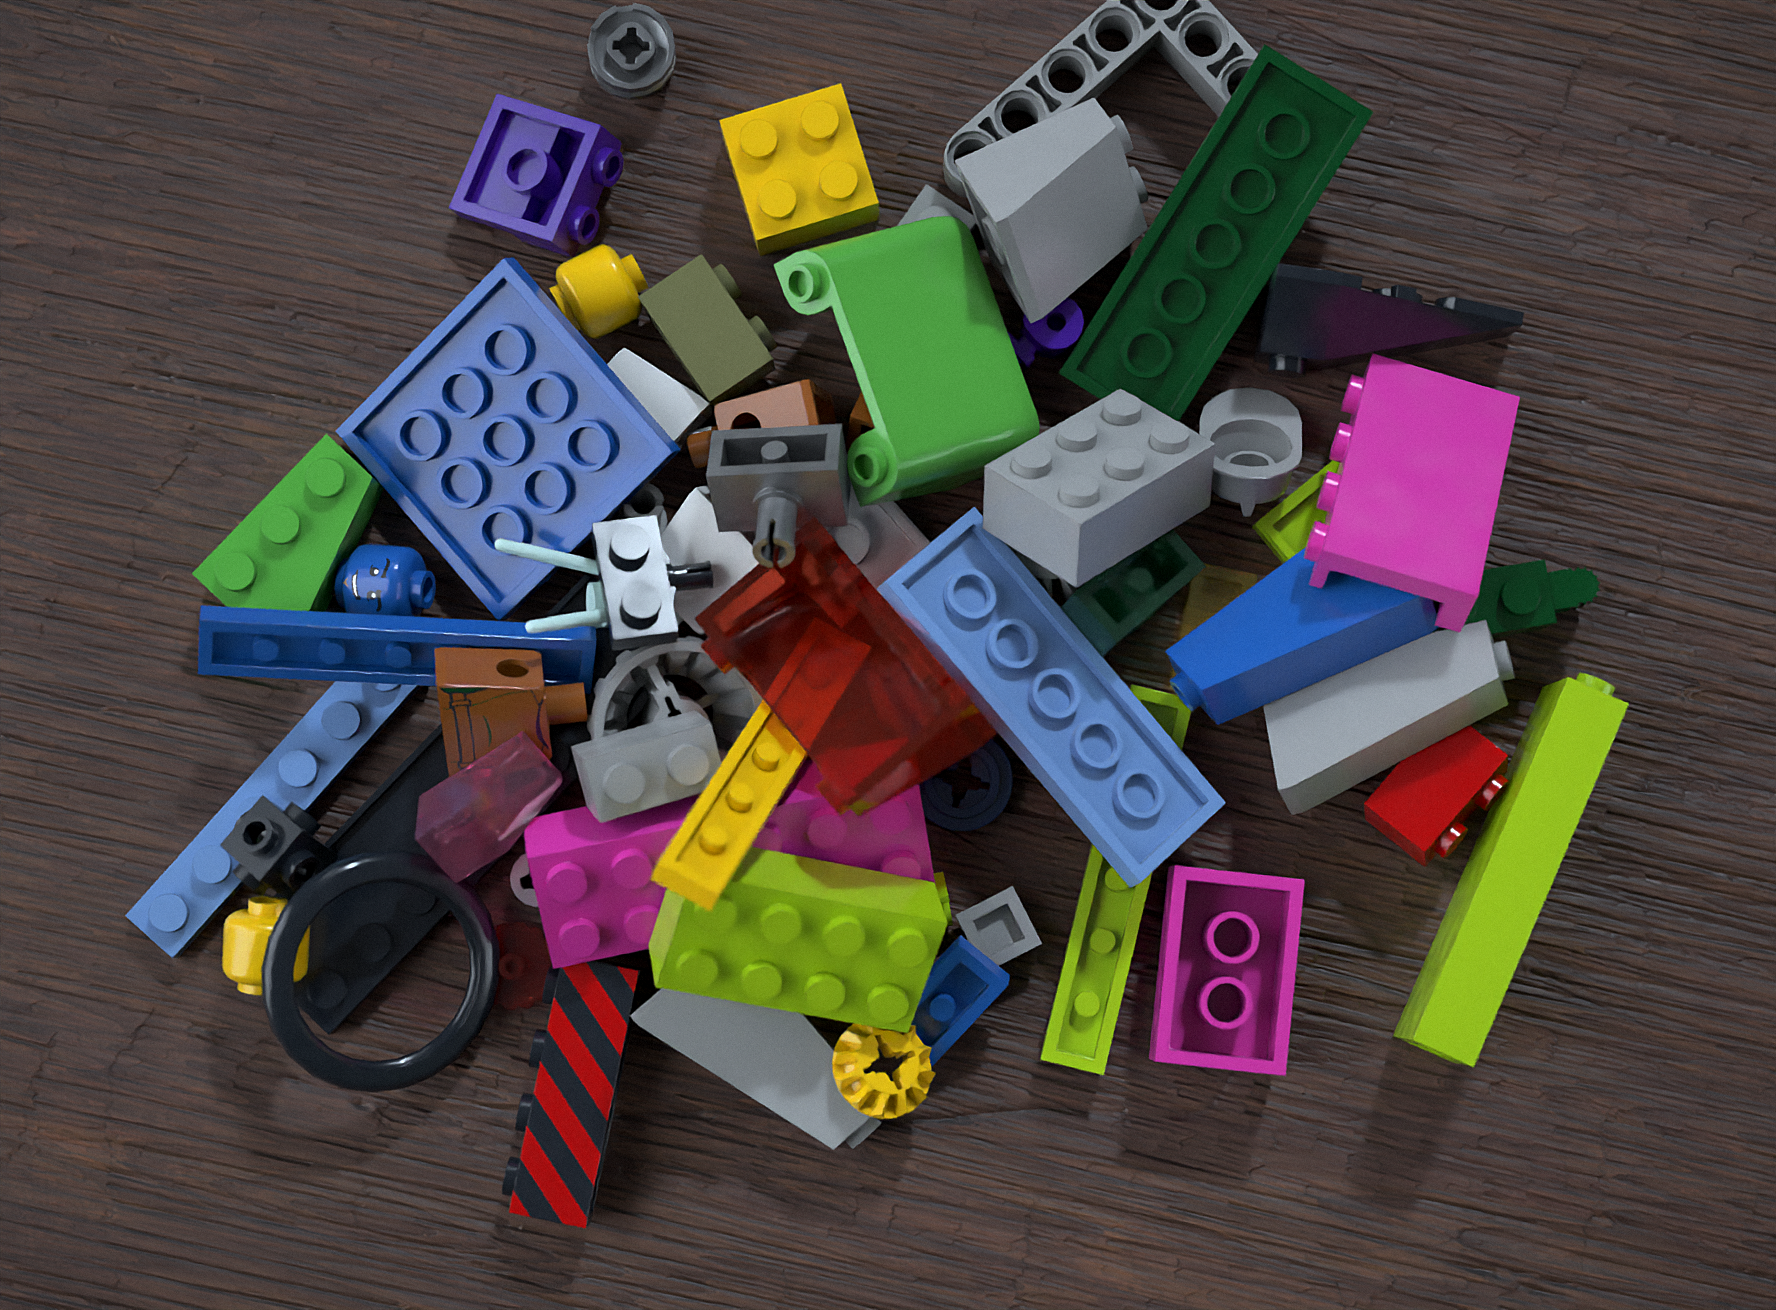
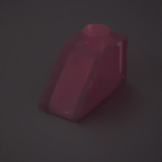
(485, 806)

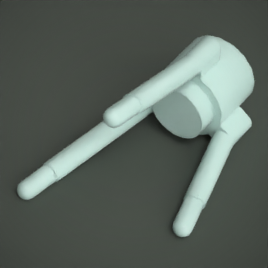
(595, 611)

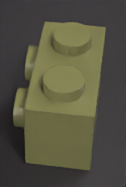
(708, 330)

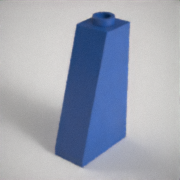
(1290, 637)

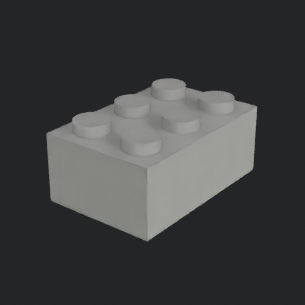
(1098, 486)

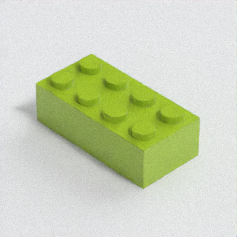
(805, 940)

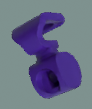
(1050, 336)

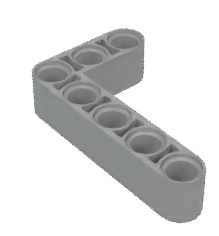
(1101, 68)

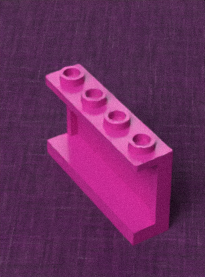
(1414, 484)

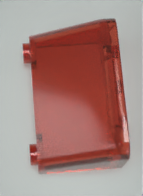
(843, 674)

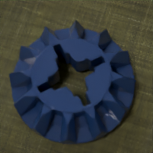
(979, 805)

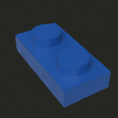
(955, 995)

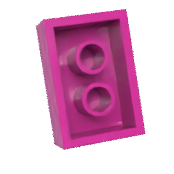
(1226, 970)

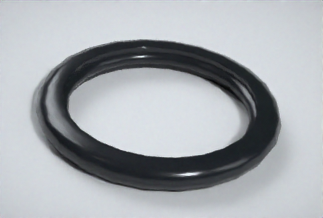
(306, 905)

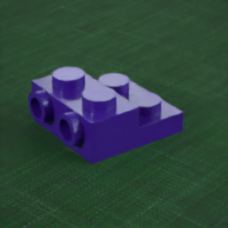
(538, 175)

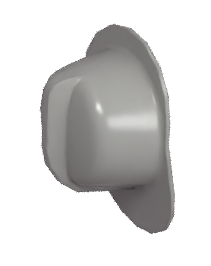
(1255, 445)

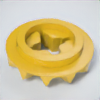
(873, 1092)

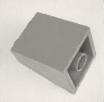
(1055, 203)

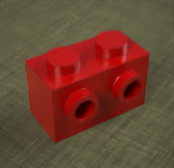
(1436, 792)

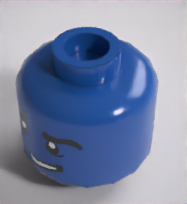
(384, 581)

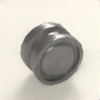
(631, 51)

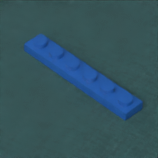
(372, 646)

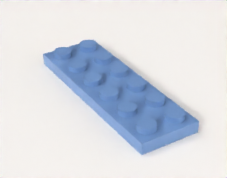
(1052, 697)

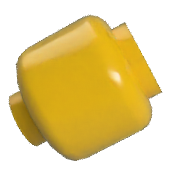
(599, 290)
(246, 942)

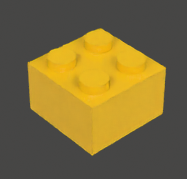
(800, 169)

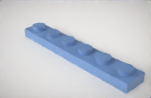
(295, 771)

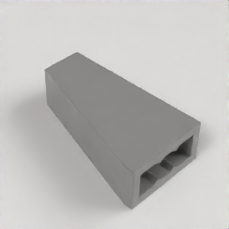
(1383, 712)
(765, 1054)

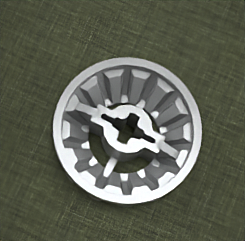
(729, 694)

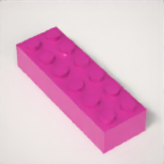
(597, 875)

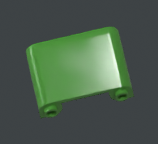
(923, 352)

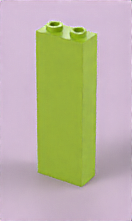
(1511, 869)

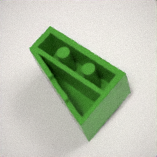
(296, 536)

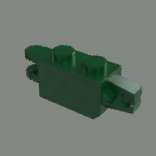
(1527, 597)

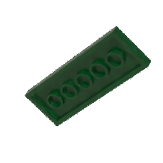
(1218, 236)

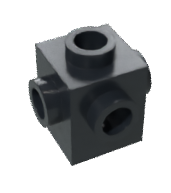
(277, 848)

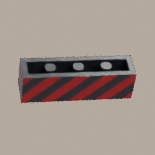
(574, 1092)

